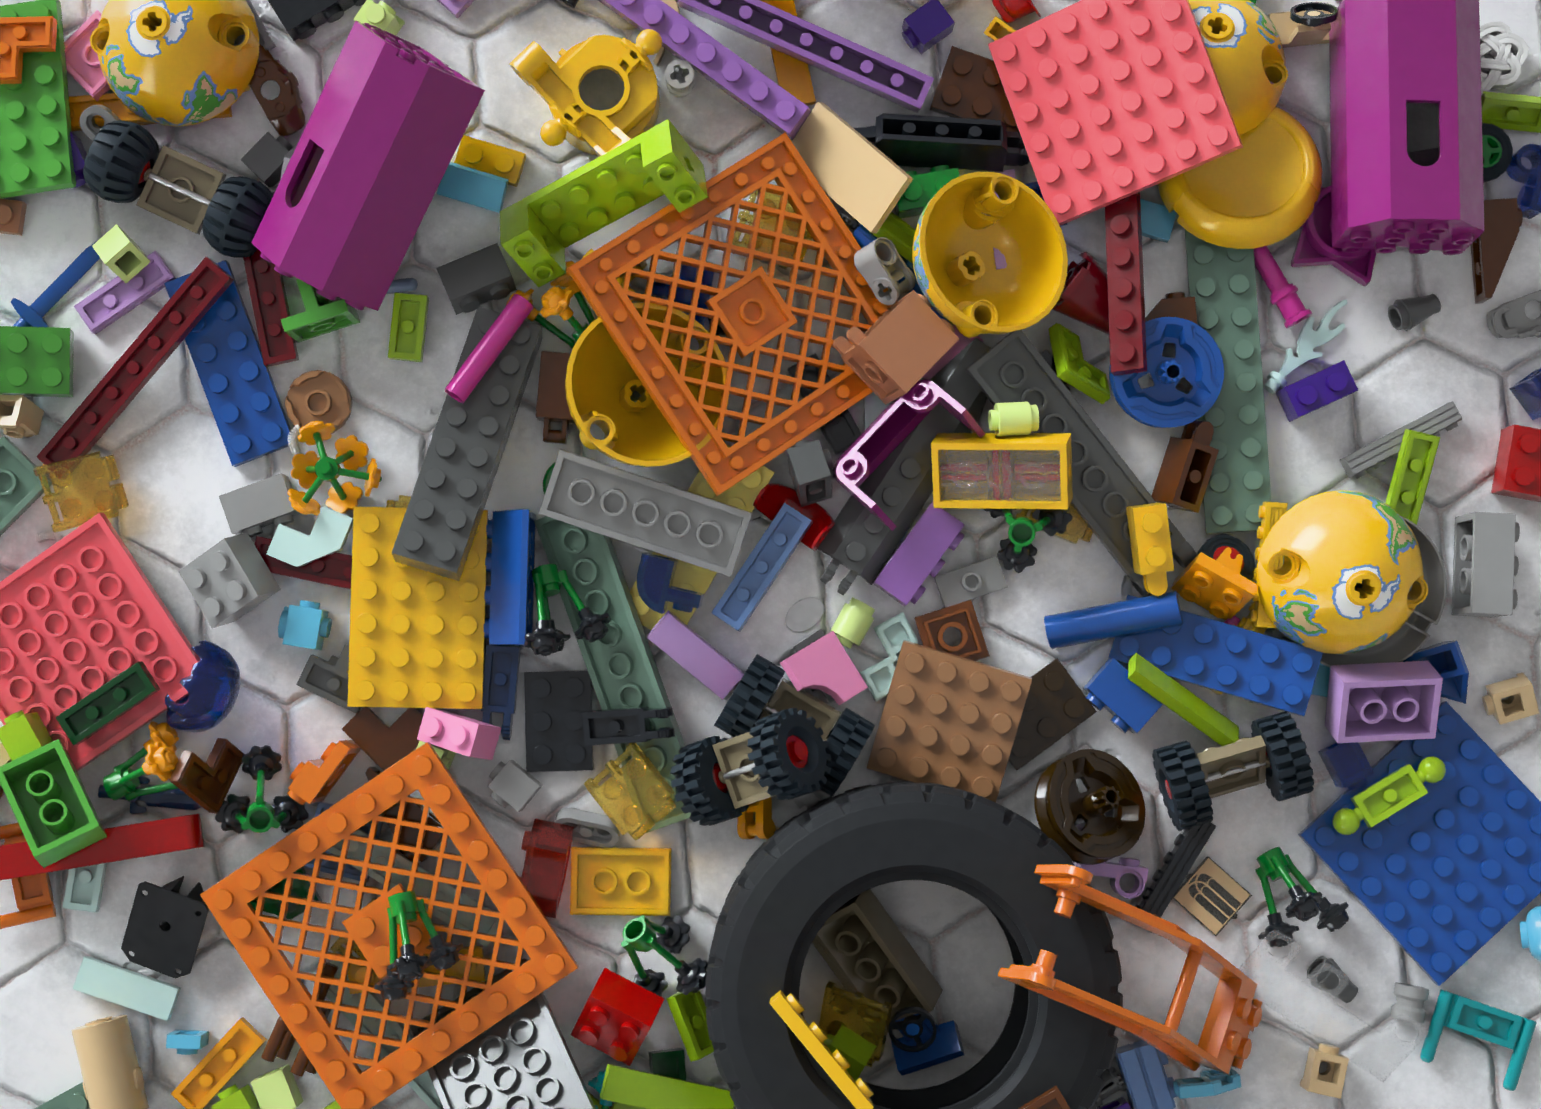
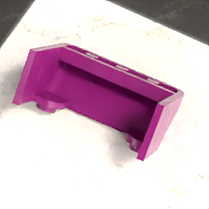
(887, 433)

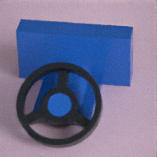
(923, 1040)

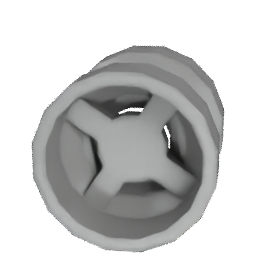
(1409, 1001)

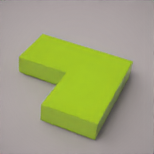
(1073, 368)

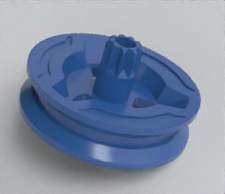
(1195, 359)

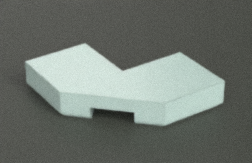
(325, 539)
(891, 635)

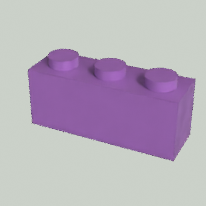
(920, 555)

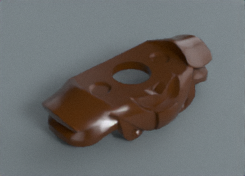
(285, 110)

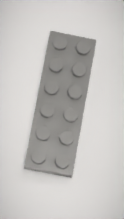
(645, 513)

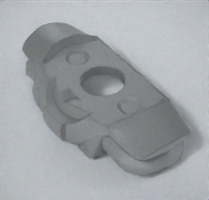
(1511, 321)

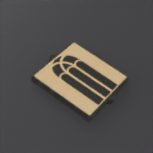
(1211, 896)

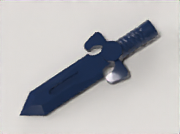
(167, 799)

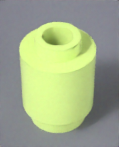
(1013, 419)
(853, 623)

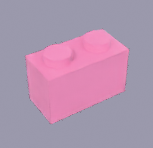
(459, 733)

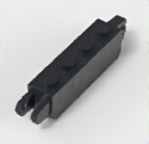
(946, 141)

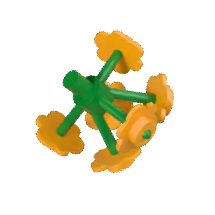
(313, 470)

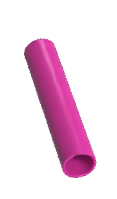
(489, 348)

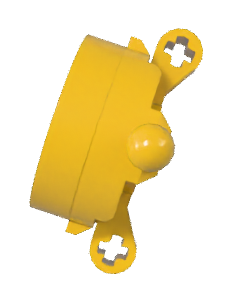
(560, 82)

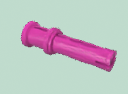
(1282, 292)

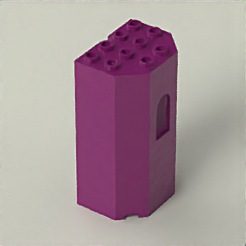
(1378, 63)
(366, 167)

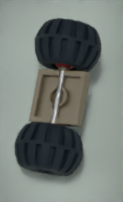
(128, 165)

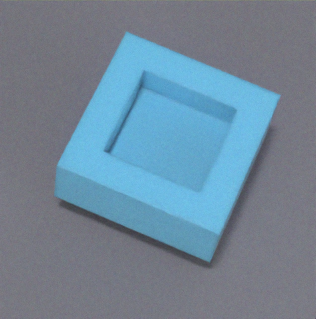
(187, 1041)

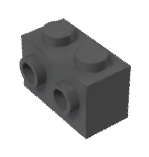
(477, 279)
(810, 471)

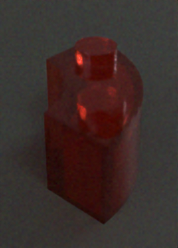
(546, 863)

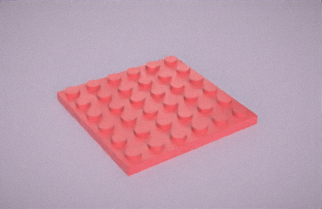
(1113, 100)
(78, 623)

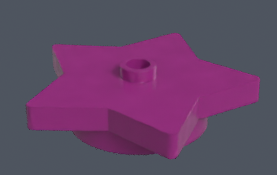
(1316, 249)

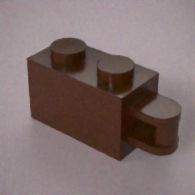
(552, 396)
(1186, 468)

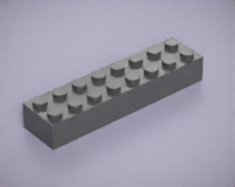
(465, 456)

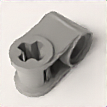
(882, 268)

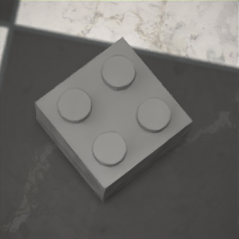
(229, 580)

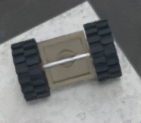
(752, 698)
(1271, 756)
(775, 758)

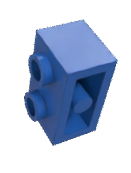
(1121, 697)

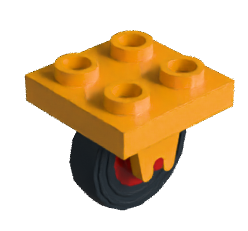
(1219, 577)

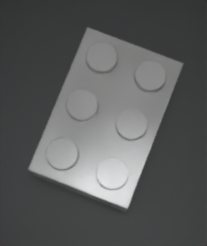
(1485, 564)

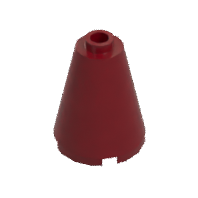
(1085, 294)

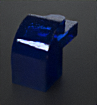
(656, 589)

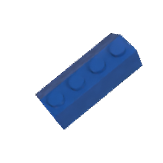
(511, 577)

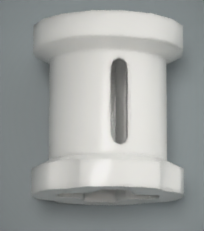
(686, 71)

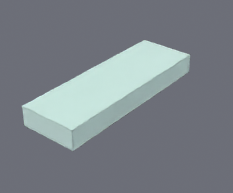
(126, 988)

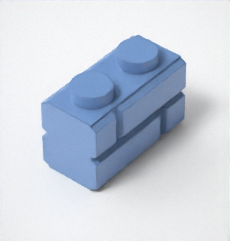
(1145, 1076)

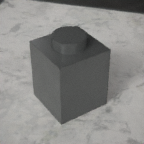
(267, 157)

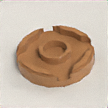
(318, 397)

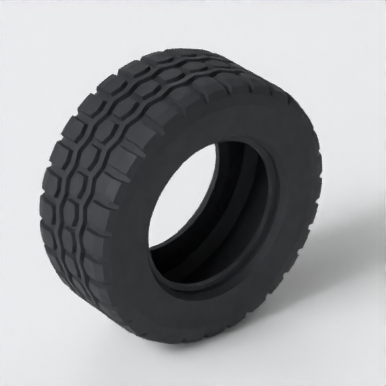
(882, 838)

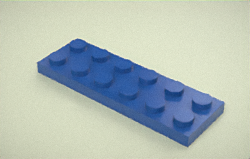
(236, 377)
(1228, 660)

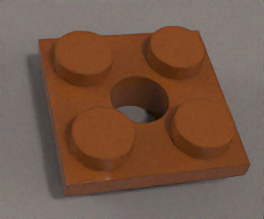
(960, 616)

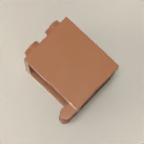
(897, 347)

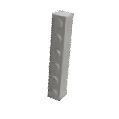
(1389, 445)

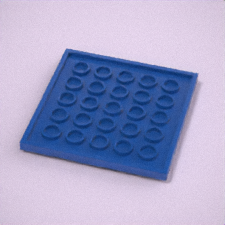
(1448, 863)

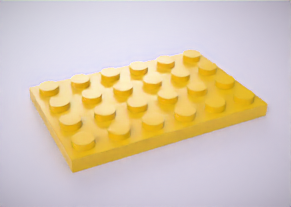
(411, 630)

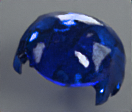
(211, 690)

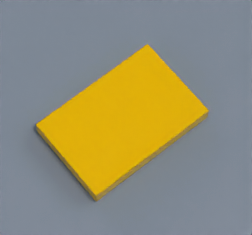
(620, 881)

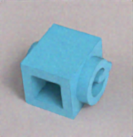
(304, 625)

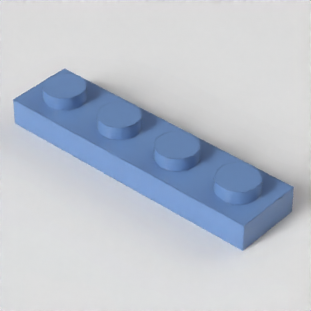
(762, 567)

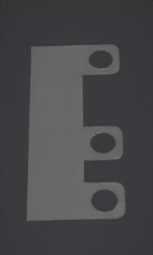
(1317, 1013)

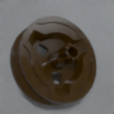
(1108, 786)

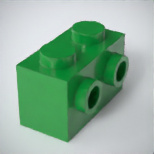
(922, 190)

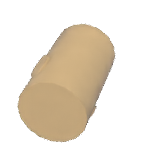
(109, 1064)

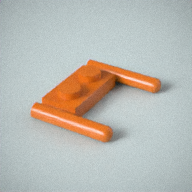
(31, 892)

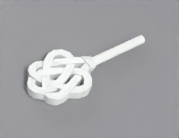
(1498, 40)

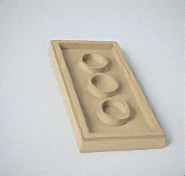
(850, 167)

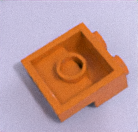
(317, 777)

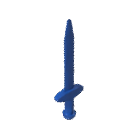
(33, 314)

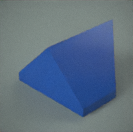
(1450, 664)

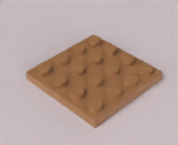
(949, 721)

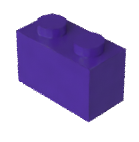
(1316, 391)

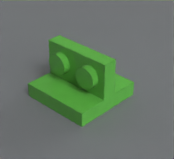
(320, 315)

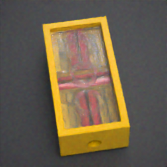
(1002, 471)

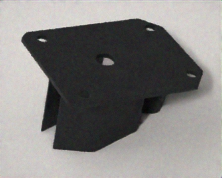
(173, 942)

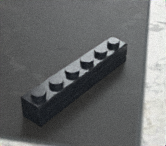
(1175, 868)

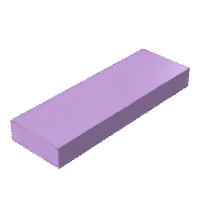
(119, 298)
(695, 655)

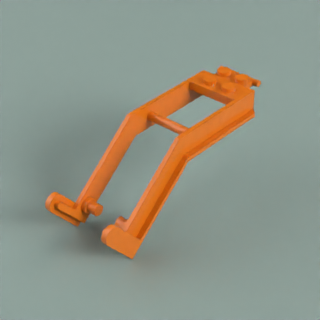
(1232, 1010)

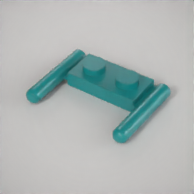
(1484, 1023)

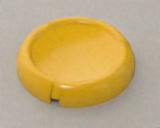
(1252, 192)

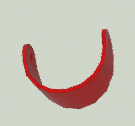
(775, 495)

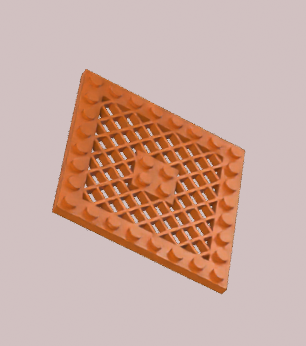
(747, 311)
(369, 929)

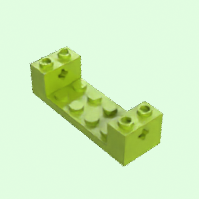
(597, 195)

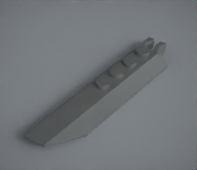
(900, 481)

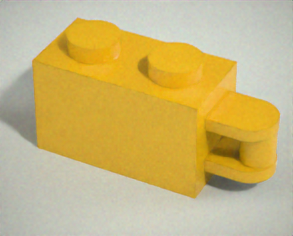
(1151, 545)

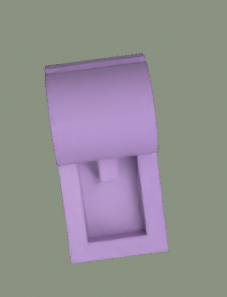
(1117, 870)

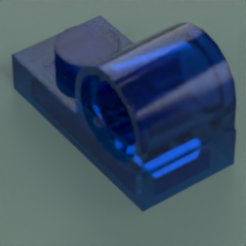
(1529, 195)

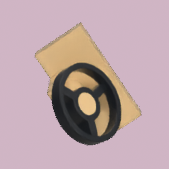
(1305, 24)

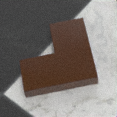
(385, 743)
(208, 781)

